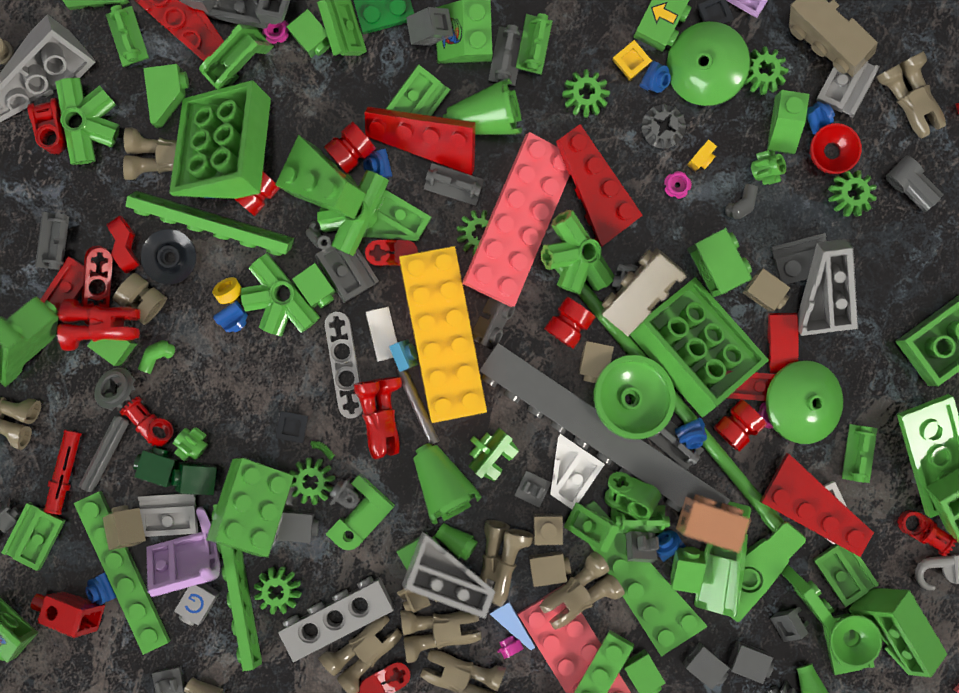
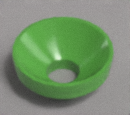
(864, 650)

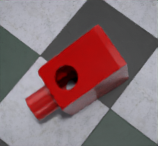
(68, 613)

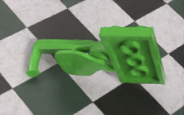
(931, 443)

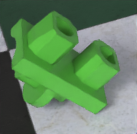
(488, 451)

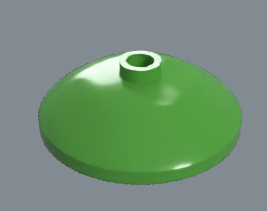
(726, 67)
(650, 394)
(791, 399)

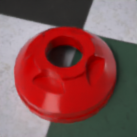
(847, 142)

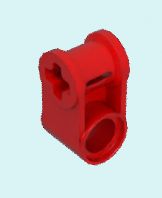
(47, 121)

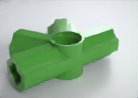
(92, 127)
(352, 230)
(569, 256)
(267, 297)

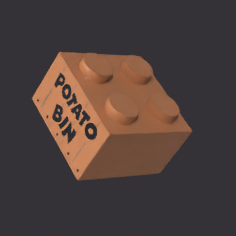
(713, 524)

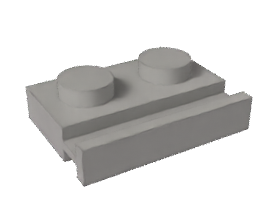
(847, 92)
(168, 514)

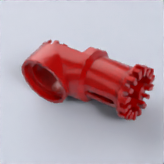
(145, 422)
(927, 532)

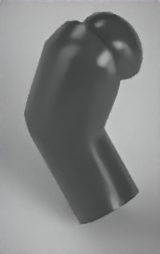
(745, 205)
(314, 234)

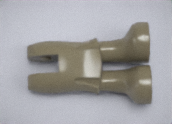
(917, 101)
(136, 144)
(26, 412)
(499, 568)
(577, 597)
(444, 628)
(368, 650)
(458, 674)

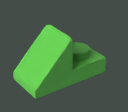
(591, 527)

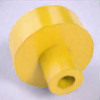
(227, 291)

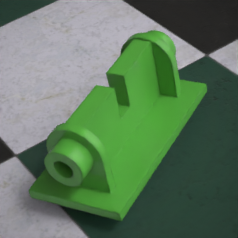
(127, 35)
(534, 43)
(859, 453)
(627, 523)

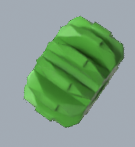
(769, 61)
(595, 99)
(852, 204)
(471, 229)
(312, 471)
(274, 580)

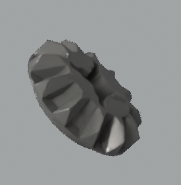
(651, 129)
(106, 386)

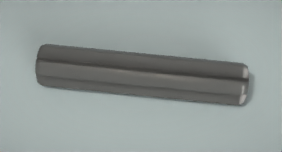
(104, 453)

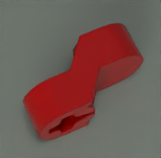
(123, 243)
(378, 251)
(394, 675)

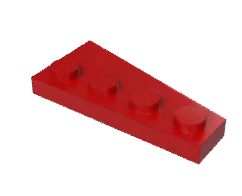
(186, 24)
(430, 137)
(603, 196)
(809, 503)

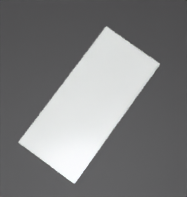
(381, 332)

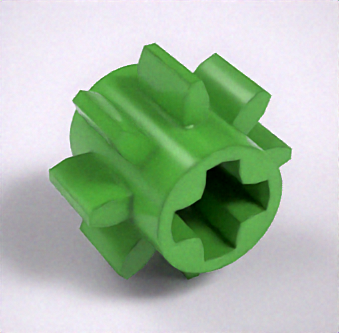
(768, 167)
(190, 444)

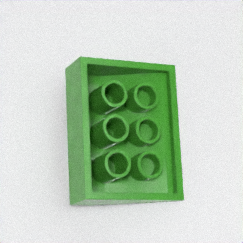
(221, 143)
(696, 337)

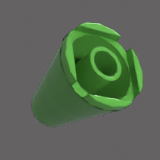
(492, 109)
(442, 484)

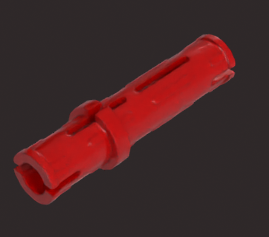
(53, 503)

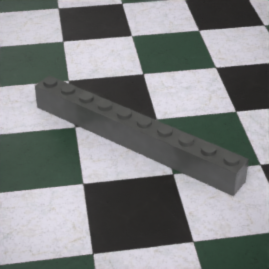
(582, 420)

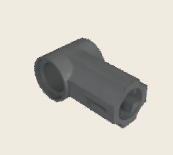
(909, 179)

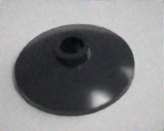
(156, 250)

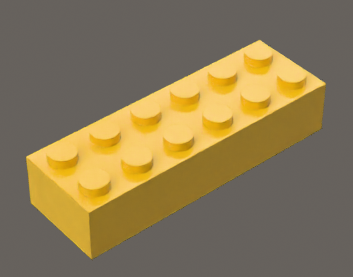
(442, 334)

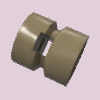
(135, 289)

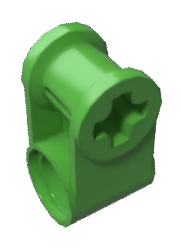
(633, 497)

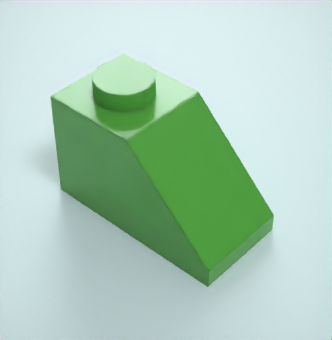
(164, 91)
(787, 121)

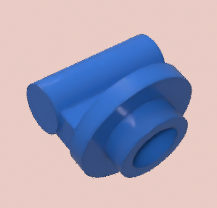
(656, 77)
(819, 116)
(378, 163)
(231, 318)
(692, 434)
(668, 544)
(99, 589)

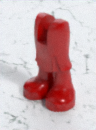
(103, 323)
(380, 422)

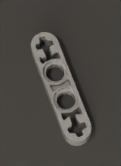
(338, 365)

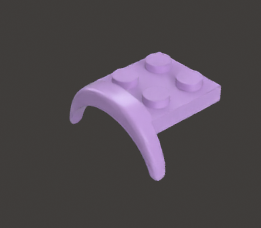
(183, 560)

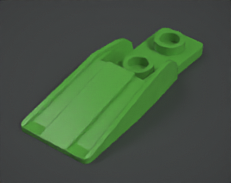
(765, 563)
(723, 576)

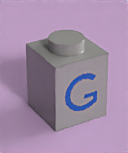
(196, 603)

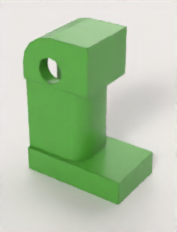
(233, 55)
(363, 517)

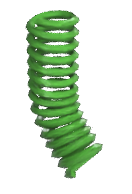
(323, 448)

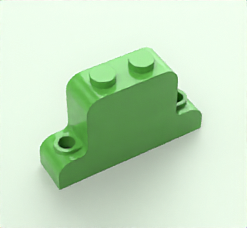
(25, 336)

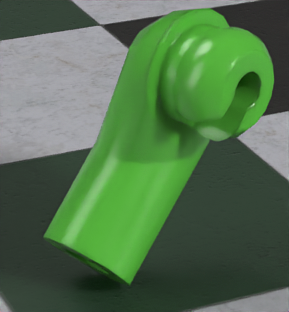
(155, 352)

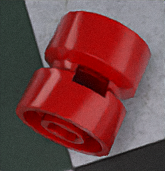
(349, 147)
(255, 202)
(570, 322)
(740, 425)

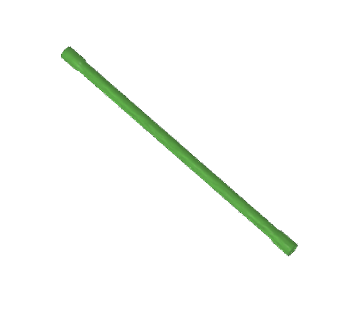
(768, 515)

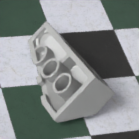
(42, 58)

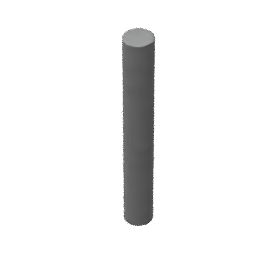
(418, 407)

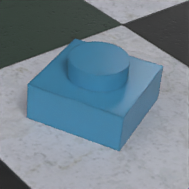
(404, 355)

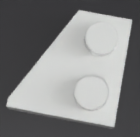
(572, 472)

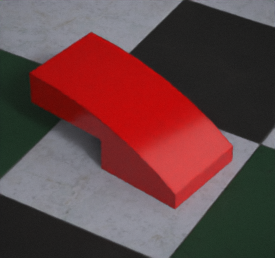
(782, 340)

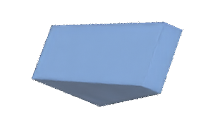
(509, 619)

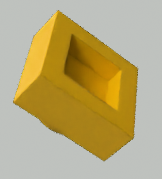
(631, 60)
(703, 156)

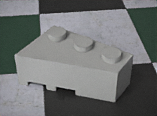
(829, 290)
(445, 579)

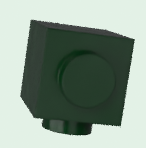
(155, 466)
(194, 478)

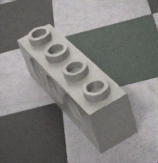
(301, 644)

